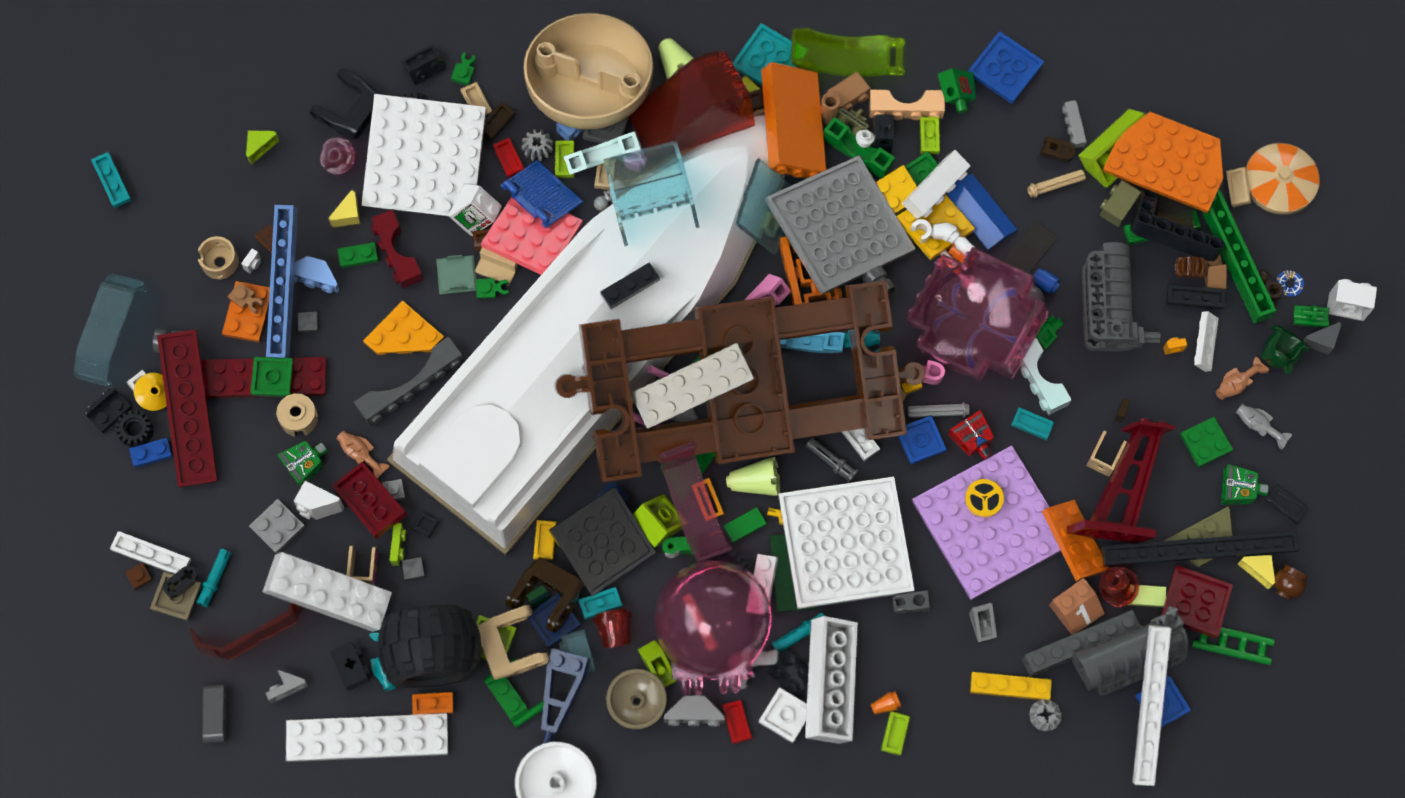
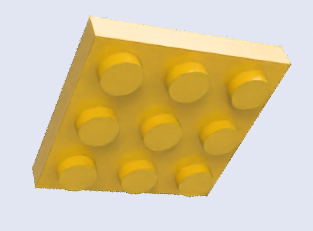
(942, 213)

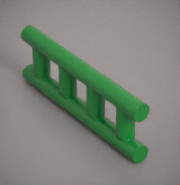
(1241, 652)

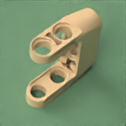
(495, 650)

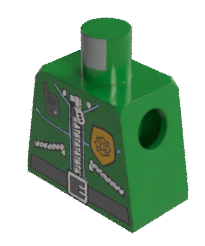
(303, 461)
(1240, 486)

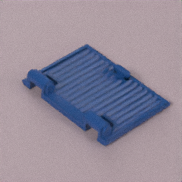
(541, 194)

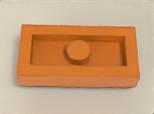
(433, 703)

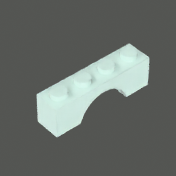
(595, 155)
(1052, 396)

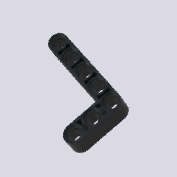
(1170, 233)

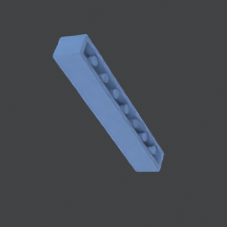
(282, 281)

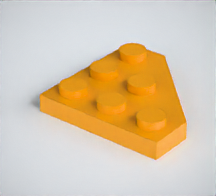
(403, 333)

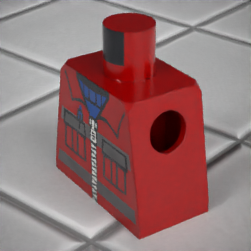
(973, 435)

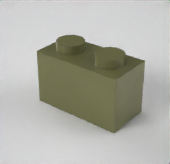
(1120, 203)

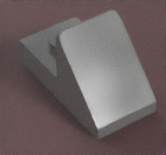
(291, 685)

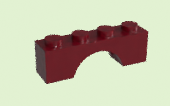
(405, 268)

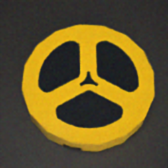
(984, 498)

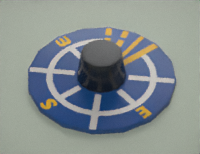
(1291, 283)

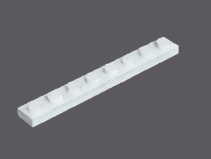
(1151, 705)

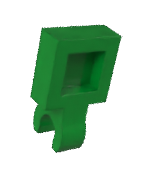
(1047, 332)

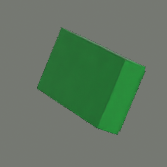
(744, 525)

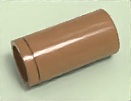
(829, 107)

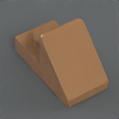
(1216, 274)

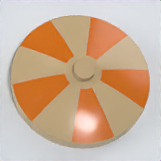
(1282, 178)

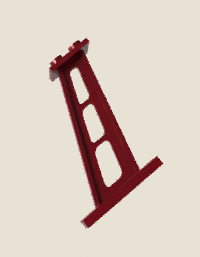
(1126, 530)

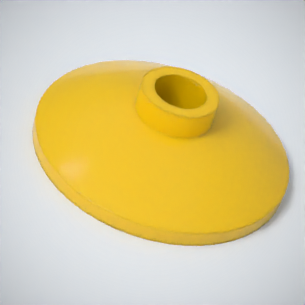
(143, 393)

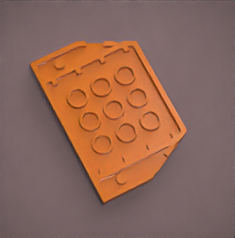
(1169, 160)

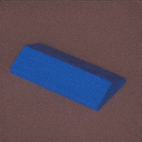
(981, 211)

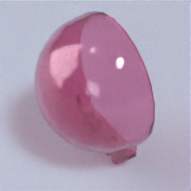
(712, 623)

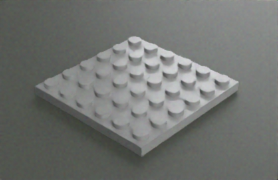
(840, 224)

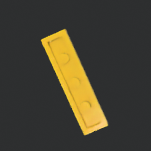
(1010, 686)

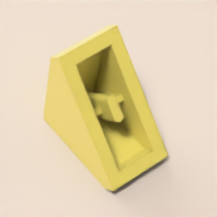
(346, 212)
(1260, 568)

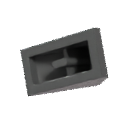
(1324, 339)

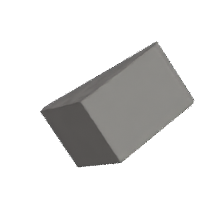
(983, 622)

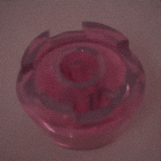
(338, 156)

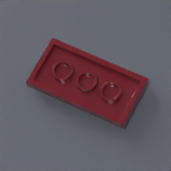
(369, 500)

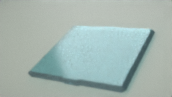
(754, 213)

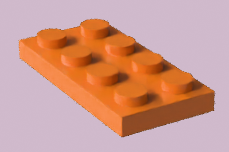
(1079, 551)

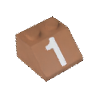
(1077, 607)

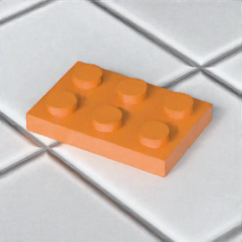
(242, 322)

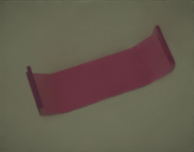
(692, 502)

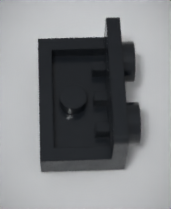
(790, 672)

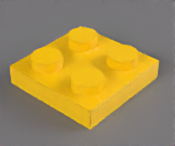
(897, 188)

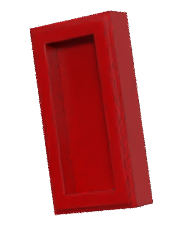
(508, 157)
(736, 722)

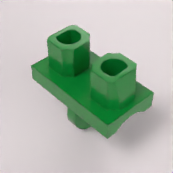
(1310, 316)

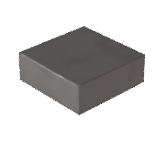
(307, 322)
(413, 569)

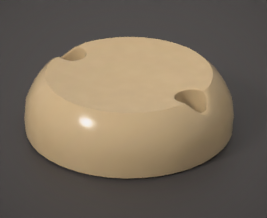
(588, 71)

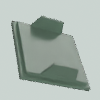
(456, 274)

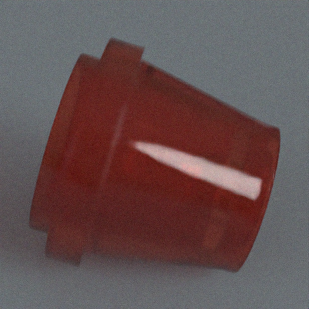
(1122, 593)
(613, 627)

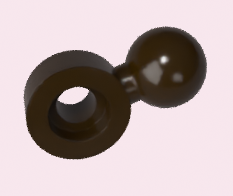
(1271, 285)

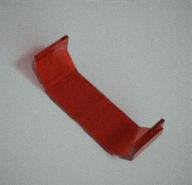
(252, 638)

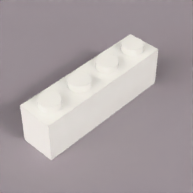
(934, 186)

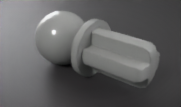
(602, 202)

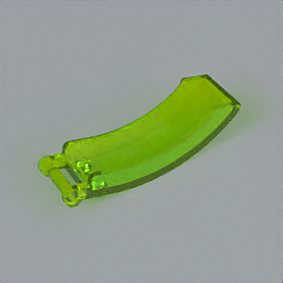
(846, 54)

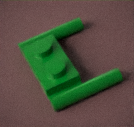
(511, 701)

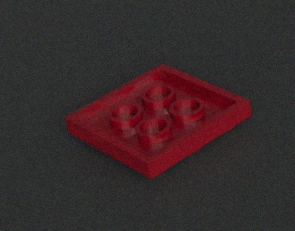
(1199, 600)

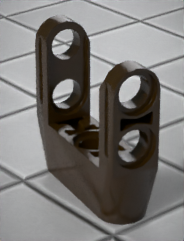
(555, 579)

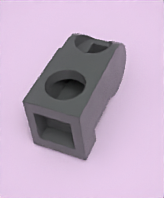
(911, 602)

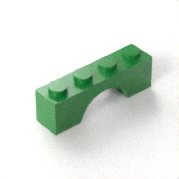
(841, 137)

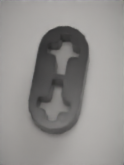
(177, 578)

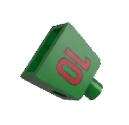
(957, 88)

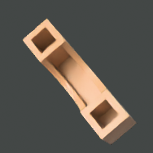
(930, 105)

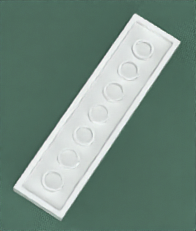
(366, 737)

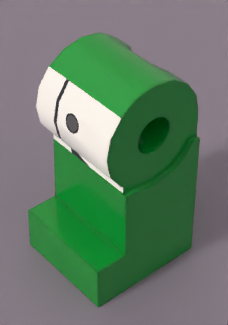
(676, 546)

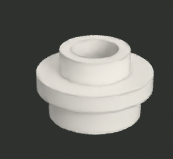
(864, 138)

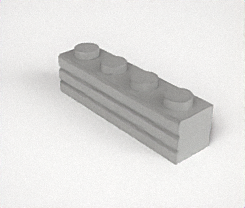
(1074, 123)

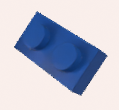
(150, 452)

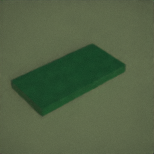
(783, 578)

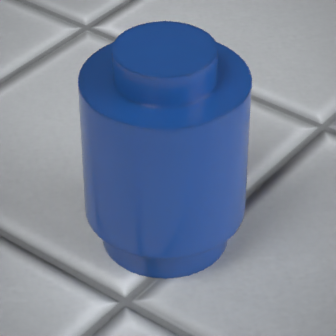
(1046, 281)

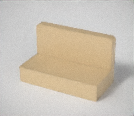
(495, 266)

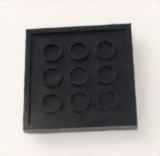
(602, 541)

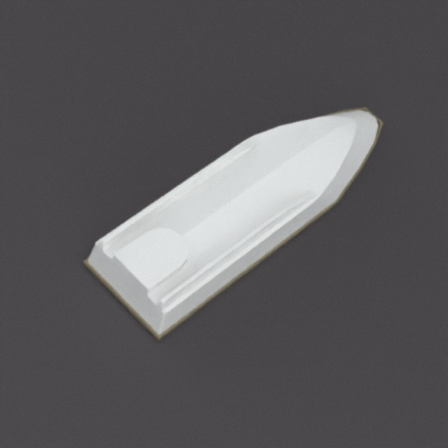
(497, 432)

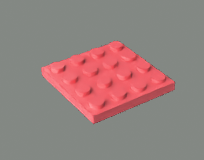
(526, 241)

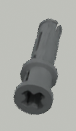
(841, 464)

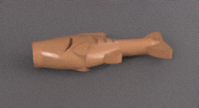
(1235, 381)
(358, 449)

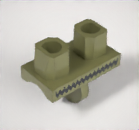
(853, 120)

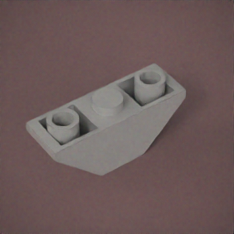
(694, 711)

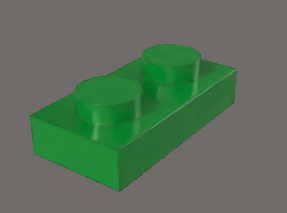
(357, 255)

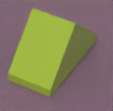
(259, 143)

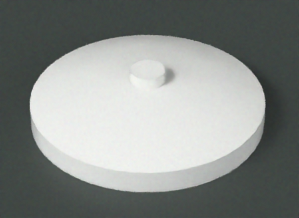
(555, 772)

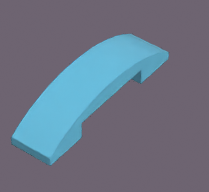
(819, 343)

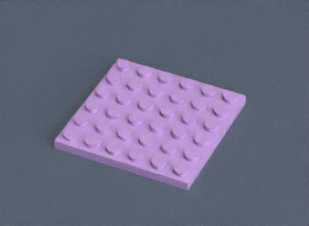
(996, 547)

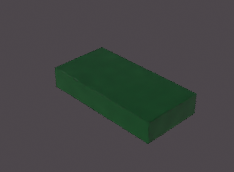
(537, 597)

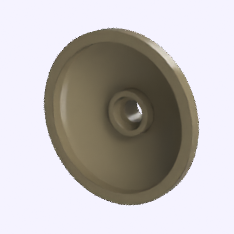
(632, 685)

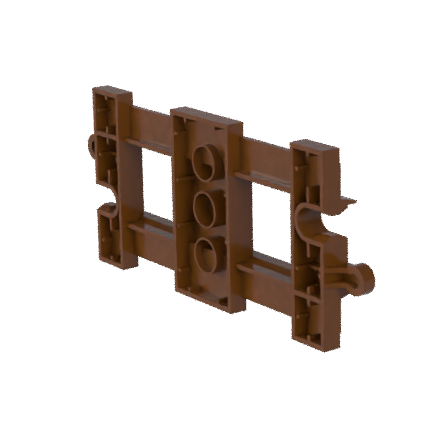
(756, 415)

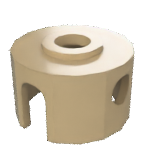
(211, 250)
(304, 422)

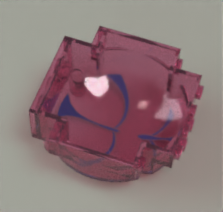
(977, 315)

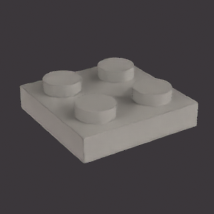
(277, 526)

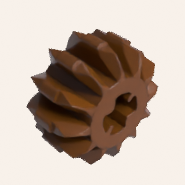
(1191, 267)

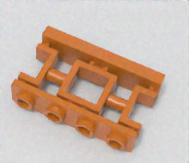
(794, 274)

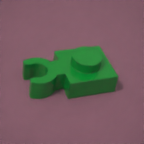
(464, 72)
(488, 288)

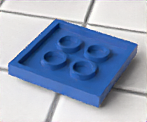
(1006, 67)

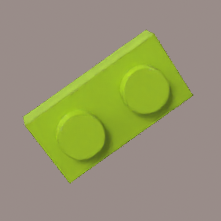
(929, 135)
(397, 551)

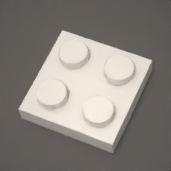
(785, 715)

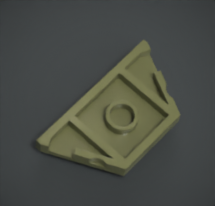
(1213, 526)

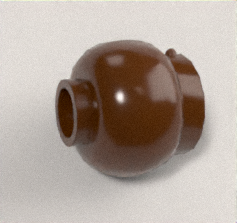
(1290, 582)

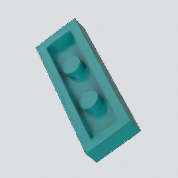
(111, 180)

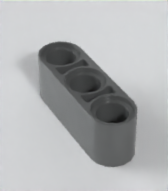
(214, 713)

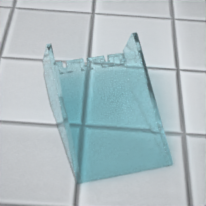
(648, 181)

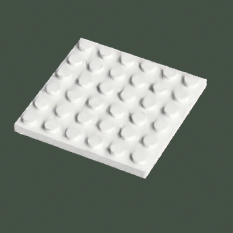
(421, 153)
(846, 542)

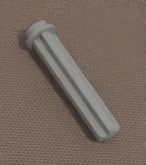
(938, 410)

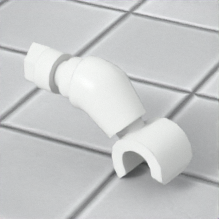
(944, 232)

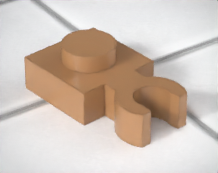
(244, 297)

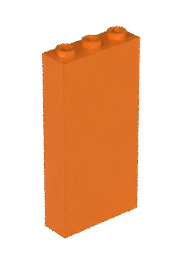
(793, 120)

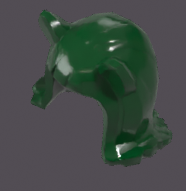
(1283, 349)

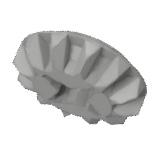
(1040, 722)

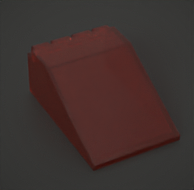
(695, 105)

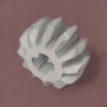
(537, 151)

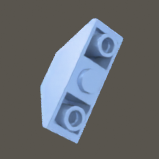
(315, 273)

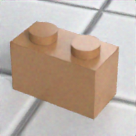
(851, 91)

